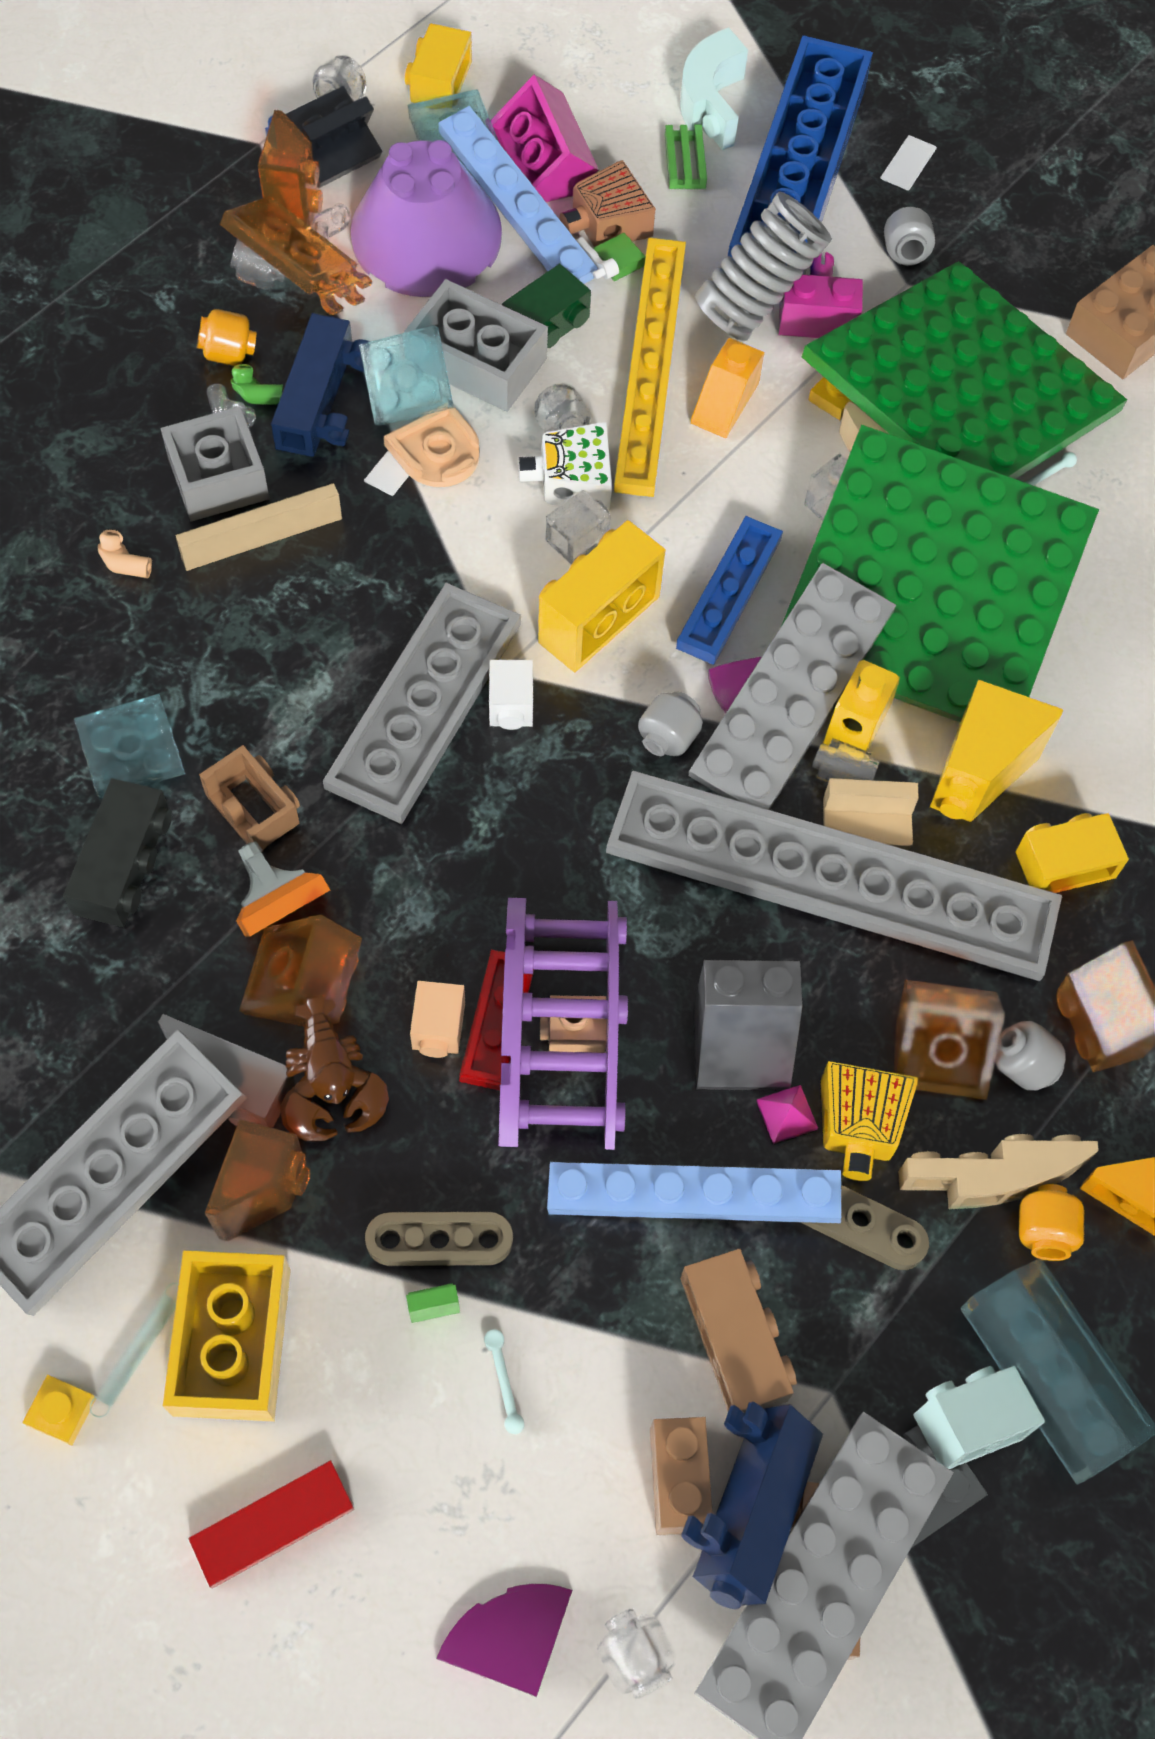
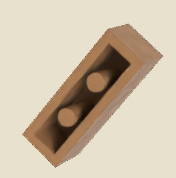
(738, 1331)

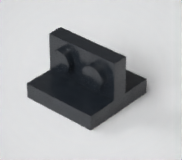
(337, 133)

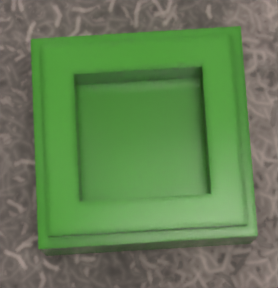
(625, 254)
(433, 1303)

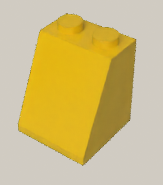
(992, 749)

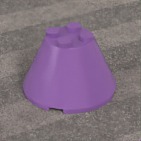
(425, 221)

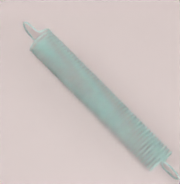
(144, 1351)

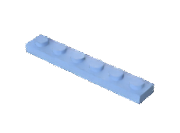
(514, 194)
(695, 1192)

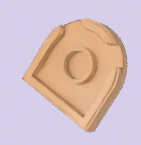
(436, 448)

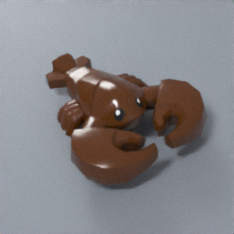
(329, 1077)

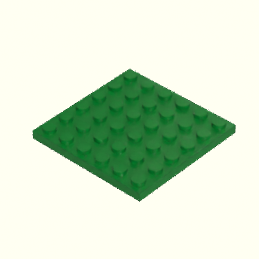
(964, 375)
(964, 558)

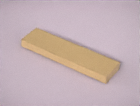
(259, 526)

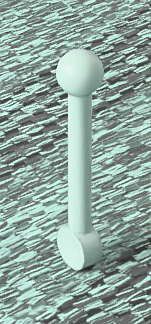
(1067, 460)
(494, 1342)

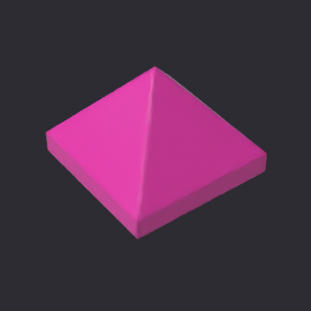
(786, 1114)

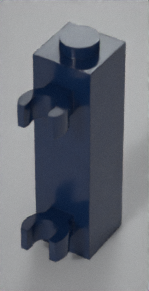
(312, 387)
(758, 1505)

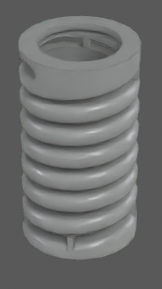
(759, 262)

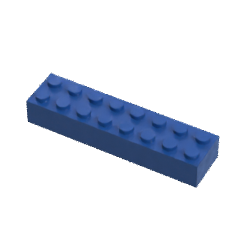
(808, 130)

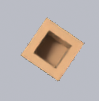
(437, 1018)

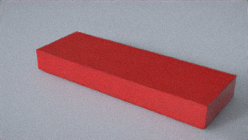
(483, 1052)
(270, 1524)

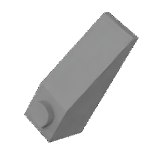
(255, 1075)

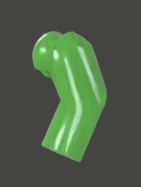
(252, 390)

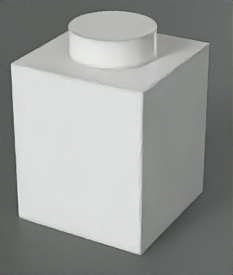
(511, 693)

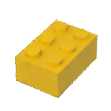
(600, 595)
(227, 1336)

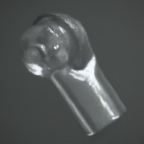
(332, 220)
(219, 402)

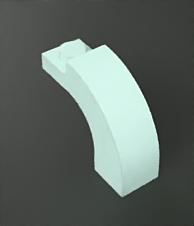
(708, 68)

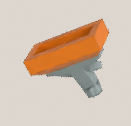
(273, 891)

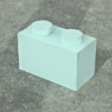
(977, 1416)

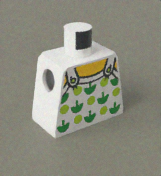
(570, 463)

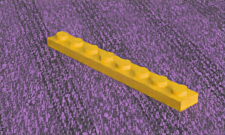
(650, 368)

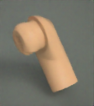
(118, 558)

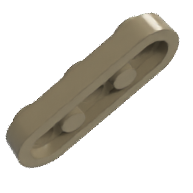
(418, 1229)
(881, 1233)

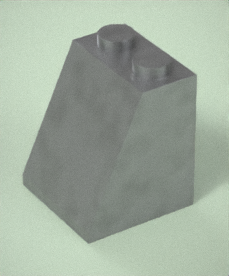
(747, 1024)

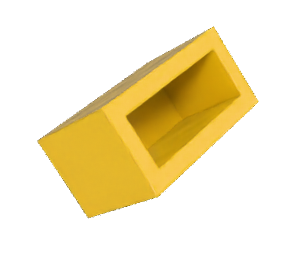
(439, 63)
(1072, 853)

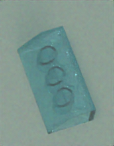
(1074, 1383)

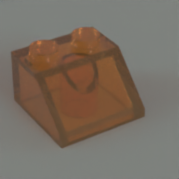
(289, 169)
(301, 962)
(1110, 1008)
(948, 1038)
(256, 1179)

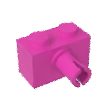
(819, 301)

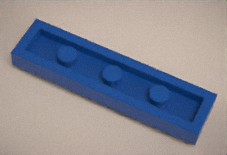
(729, 590)

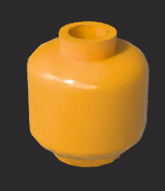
(226, 337)
(1051, 1223)

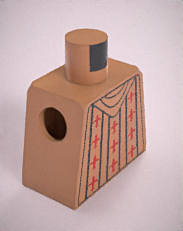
(610, 205)

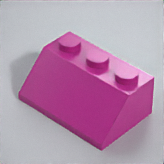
(544, 139)

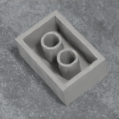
(484, 343)

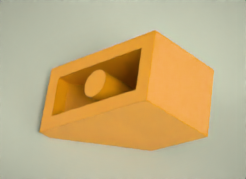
(728, 387)
(1127, 1190)

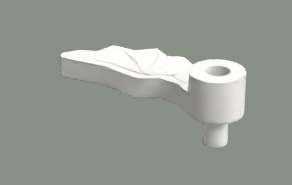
(605, 268)

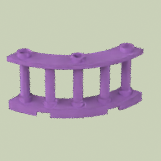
(520, 1007)

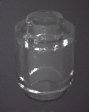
(844, 762)

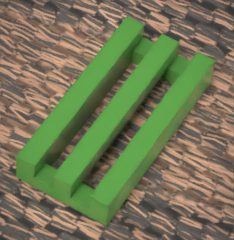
(684, 136)

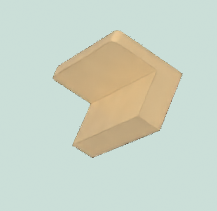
(872, 809)

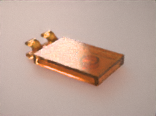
(297, 252)

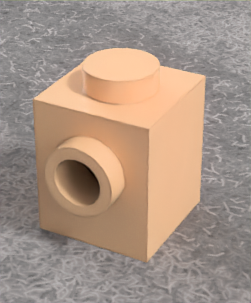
(575, 1033)

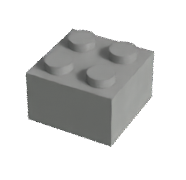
(215, 463)

